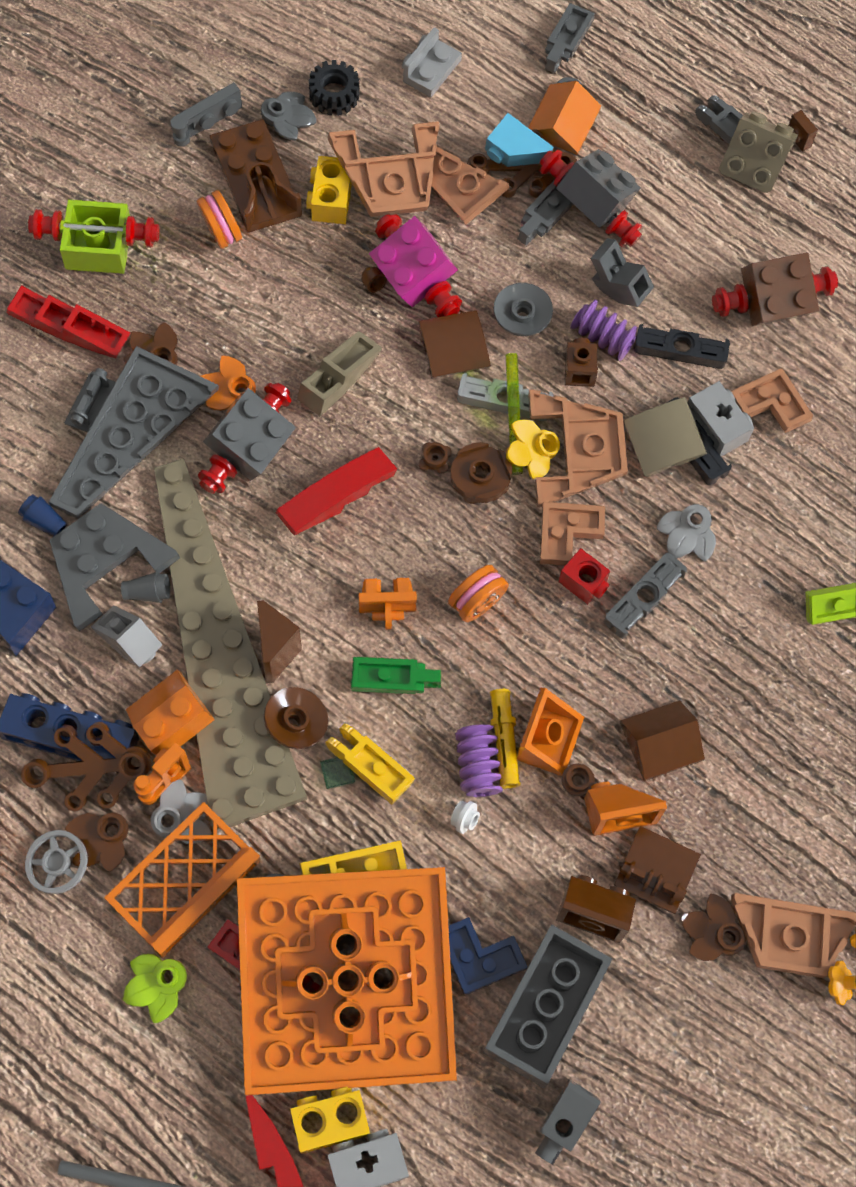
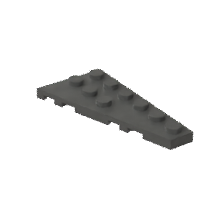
(138, 415)

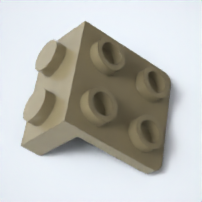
(757, 151)

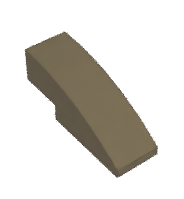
(338, 373)

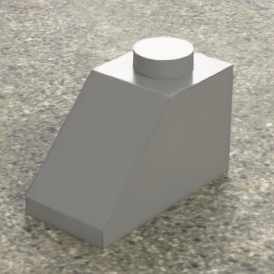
(127, 635)

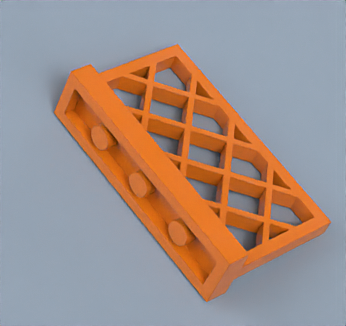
(204, 900)

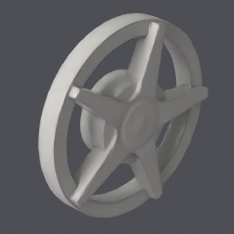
(56, 862)

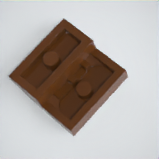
(454, 344)

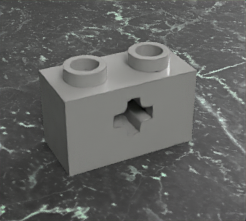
(721, 417)
(388, 1169)

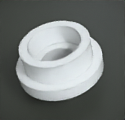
(465, 816)

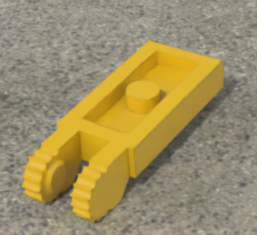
(371, 764)

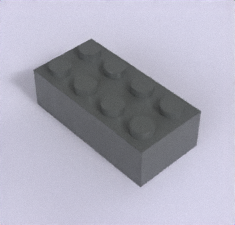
(547, 1006)

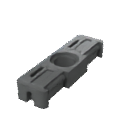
(658, 581)

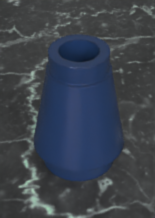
(41, 515)

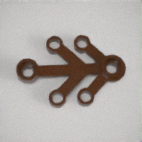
(525, 172)
(92, 766)

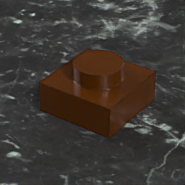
(804, 128)

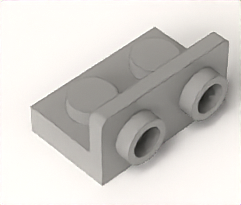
(430, 64)

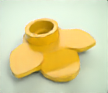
(529, 449)

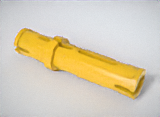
(503, 726)

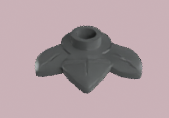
(288, 114)

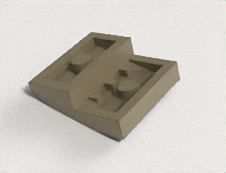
(665, 436)

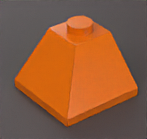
(620, 808)

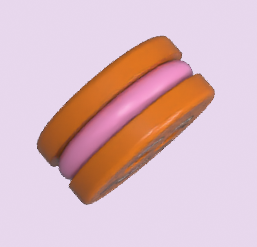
(219, 219)
(478, 593)

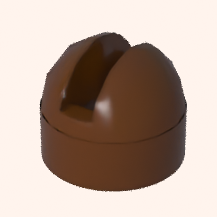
(373, 279)

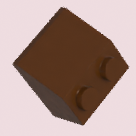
(596, 908)

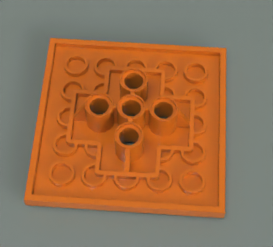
(296, 1035)

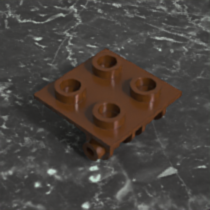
(657, 870)

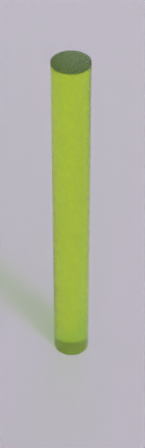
(513, 399)

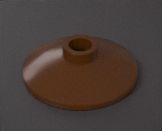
(297, 705)

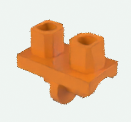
(387, 605)

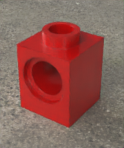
(582, 564)

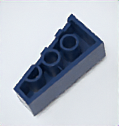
(22, 608)

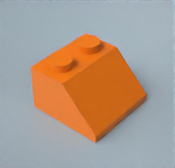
(169, 714)

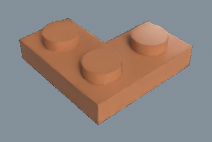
(777, 394)
(564, 522)

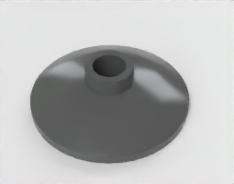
(526, 299)

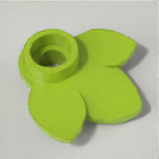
(150, 987)

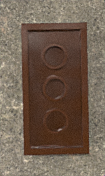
(256, 176)

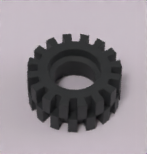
(334, 100)

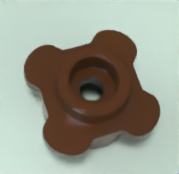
(435, 449)

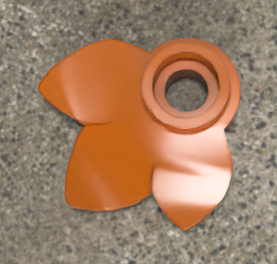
(230, 379)

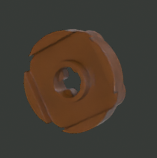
(480, 489)

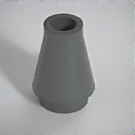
(148, 588)

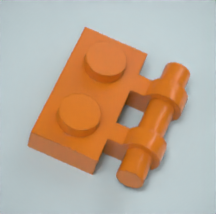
(169, 766)

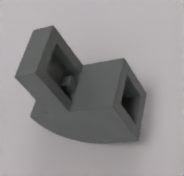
(619, 279)

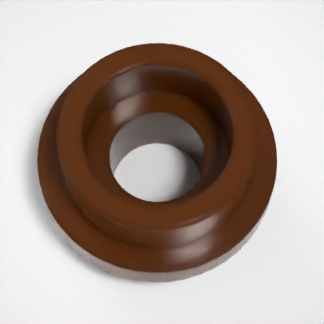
(577, 770)

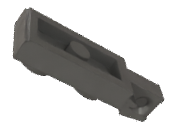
(567, 36)
(543, 214)

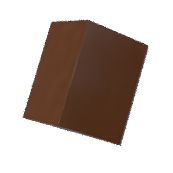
(278, 640)
(664, 739)

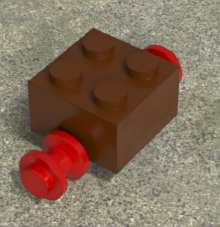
(777, 290)

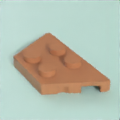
(792, 934)

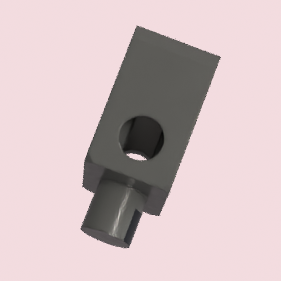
(574, 1105)

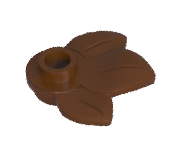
(161, 344)
(98, 844)
(708, 930)

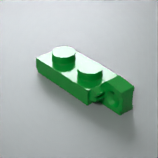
(392, 676)

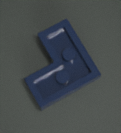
(480, 966)

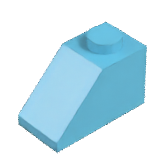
(515, 144)

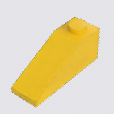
(374, 858)

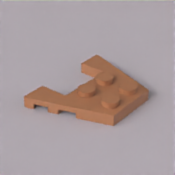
(390, 182)
(591, 445)

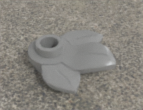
(685, 535)
(179, 805)

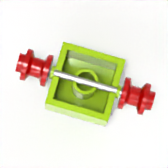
(94, 234)

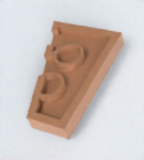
(463, 187)

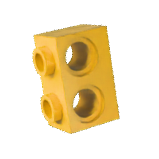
(335, 190)
(332, 1130)

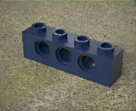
(23, 709)

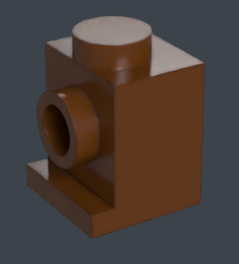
(581, 363)

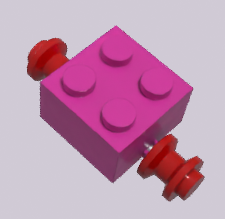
(415, 264)

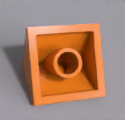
(566, 115)
(550, 734)

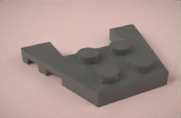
(96, 547)

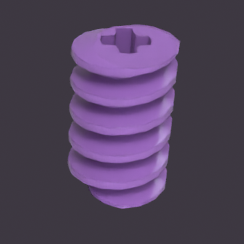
(604, 329)
(476, 761)

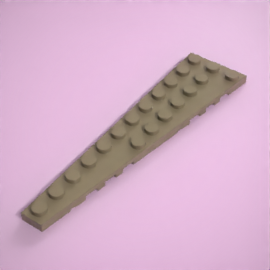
(240, 761)

